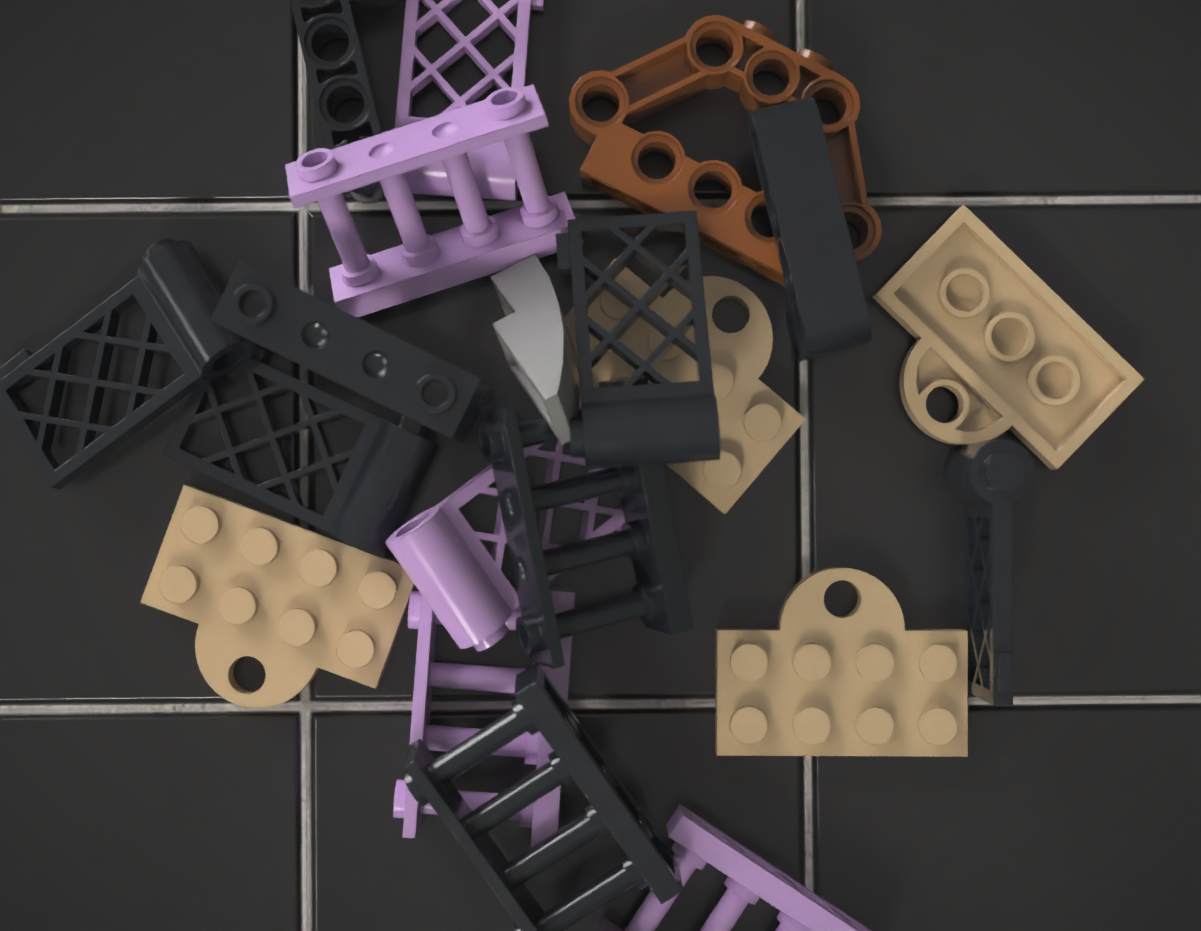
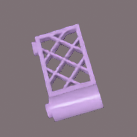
(490, 163)
(459, 573)

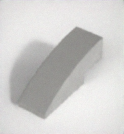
(538, 343)

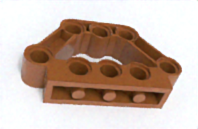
(678, 73)

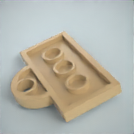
(1000, 346)
(751, 415)
(276, 597)
(841, 680)

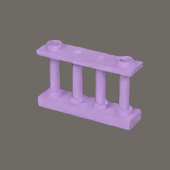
(452, 256)
(543, 813)
(747, 881)

